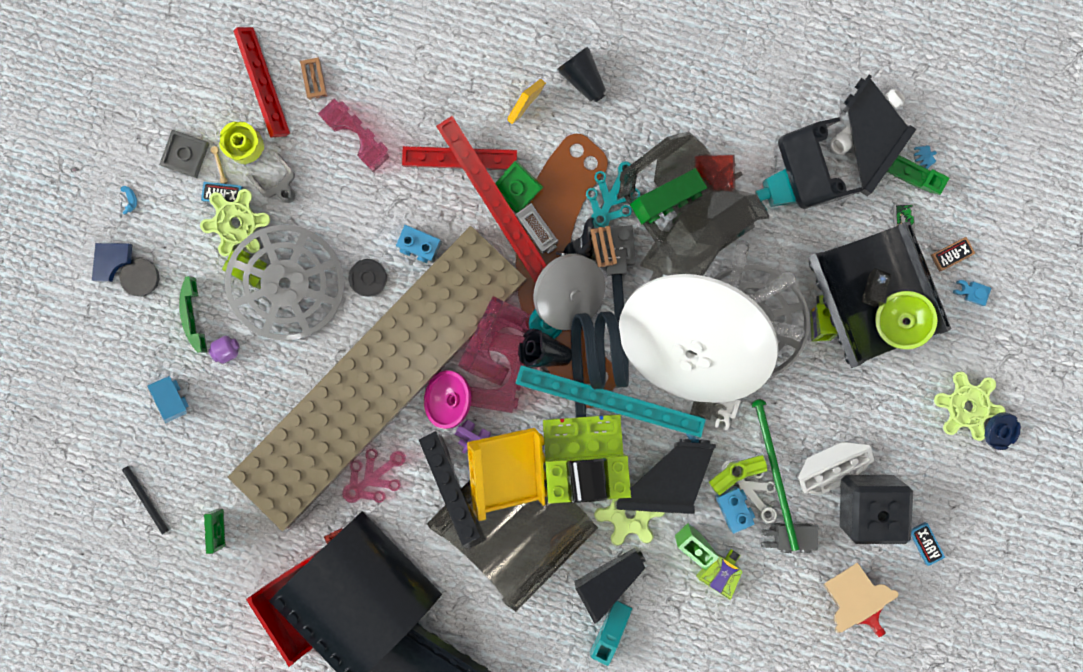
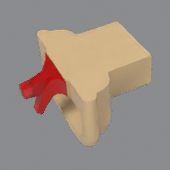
(858, 600)

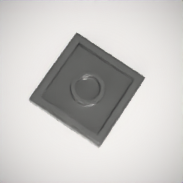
(184, 153)

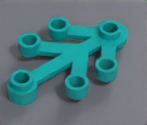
(610, 199)

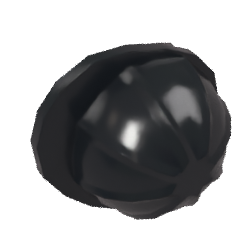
(583, 244)

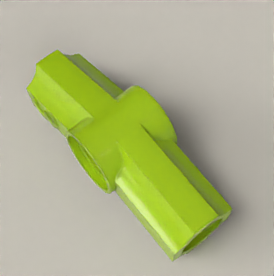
(749, 467)

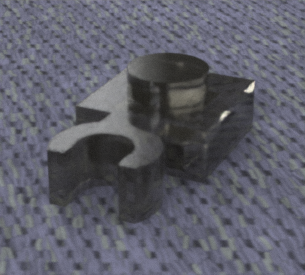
(706, 409)

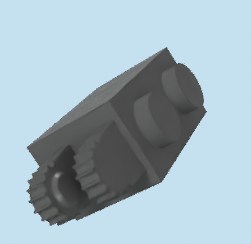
(806, 536)

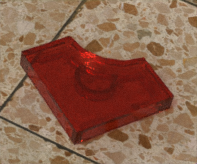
(717, 169)

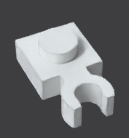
(732, 407)

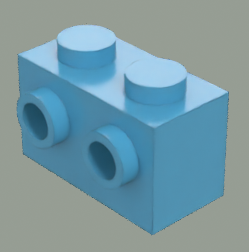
(418, 243)
(167, 399)
(735, 510)

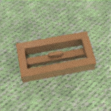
(317, 94)
(600, 230)

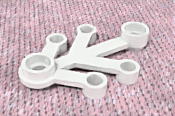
(748, 487)

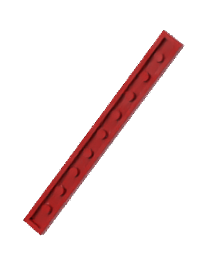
(492, 197)

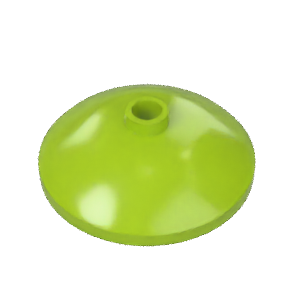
(901, 306)

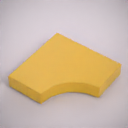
(525, 100)

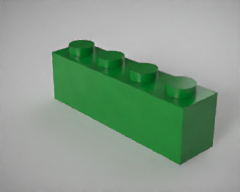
(666, 197)

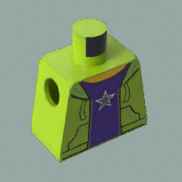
(820, 322)
(722, 574)

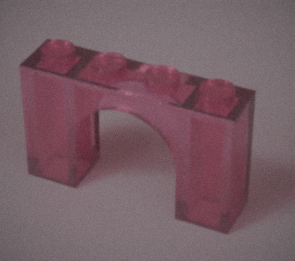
(477, 356)
(502, 398)

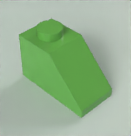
(696, 546)

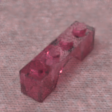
(338, 118)

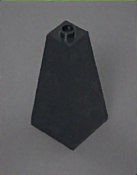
(607, 583)

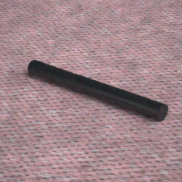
(145, 500)

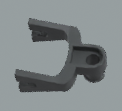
(280, 188)

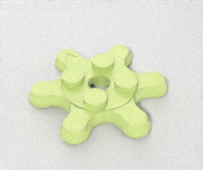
(223, 225)
(981, 410)
(624, 526)

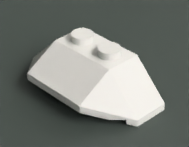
(827, 468)

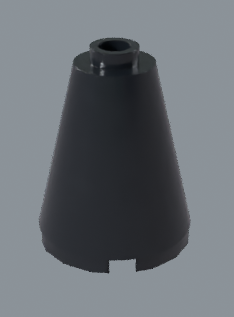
(584, 75)
(542, 350)

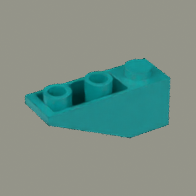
(610, 633)

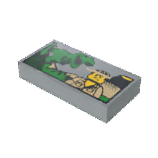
(904, 213)

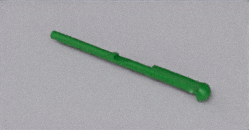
(759, 403)

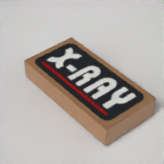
(952, 254)

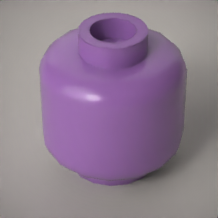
(224, 349)

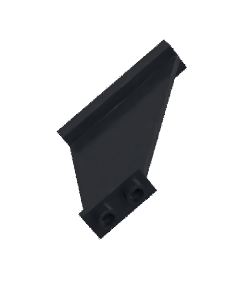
(876, 132)
(672, 482)

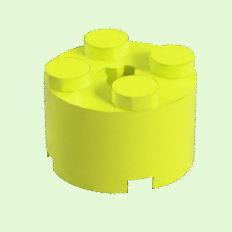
(230, 142)

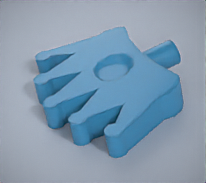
(926, 156)

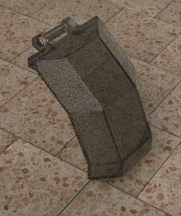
(701, 230)

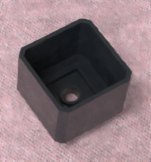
(868, 495)

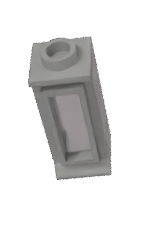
(537, 229)

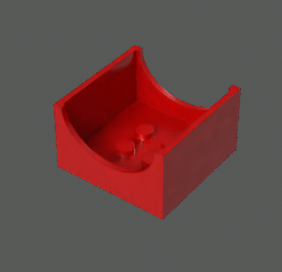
(283, 635)

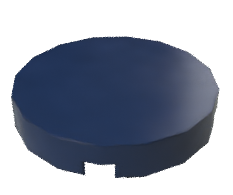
(1002, 431)

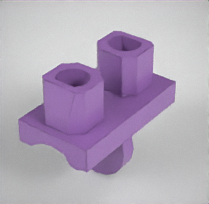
(465, 433)

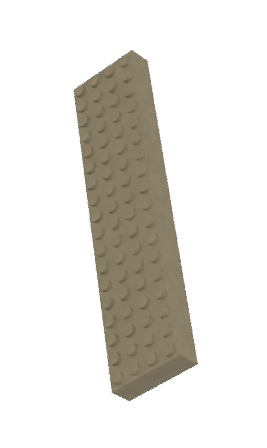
(375, 379)

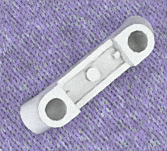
(843, 141)

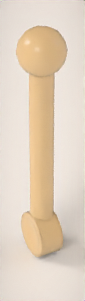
(223, 180)

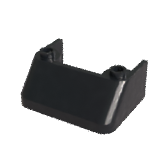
(808, 167)

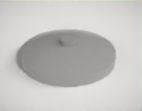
(567, 288)

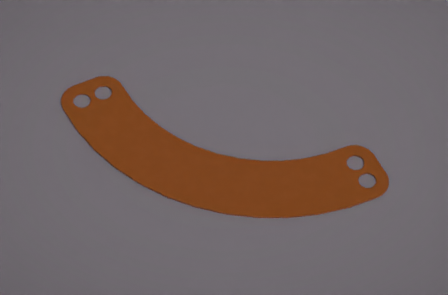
(558, 205)

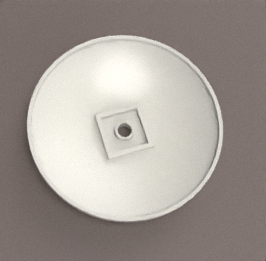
(702, 315)

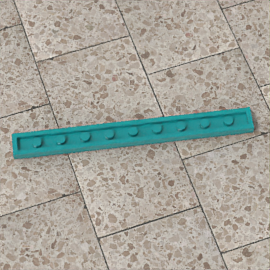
(610, 401)

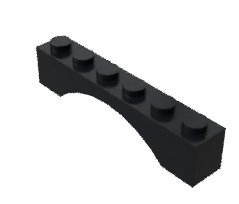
(461, 514)

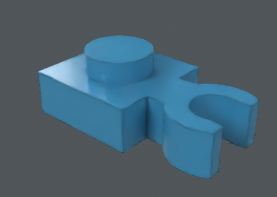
(974, 292)

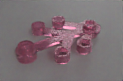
(371, 478)

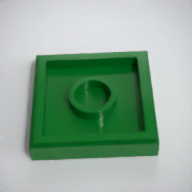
(518, 186)
(214, 531)

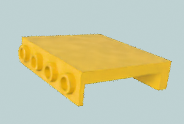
(506, 471)

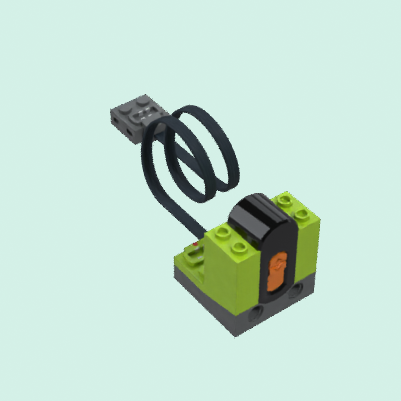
(587, 452)

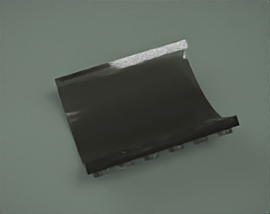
(521, 543)

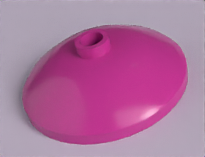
(447, 399)

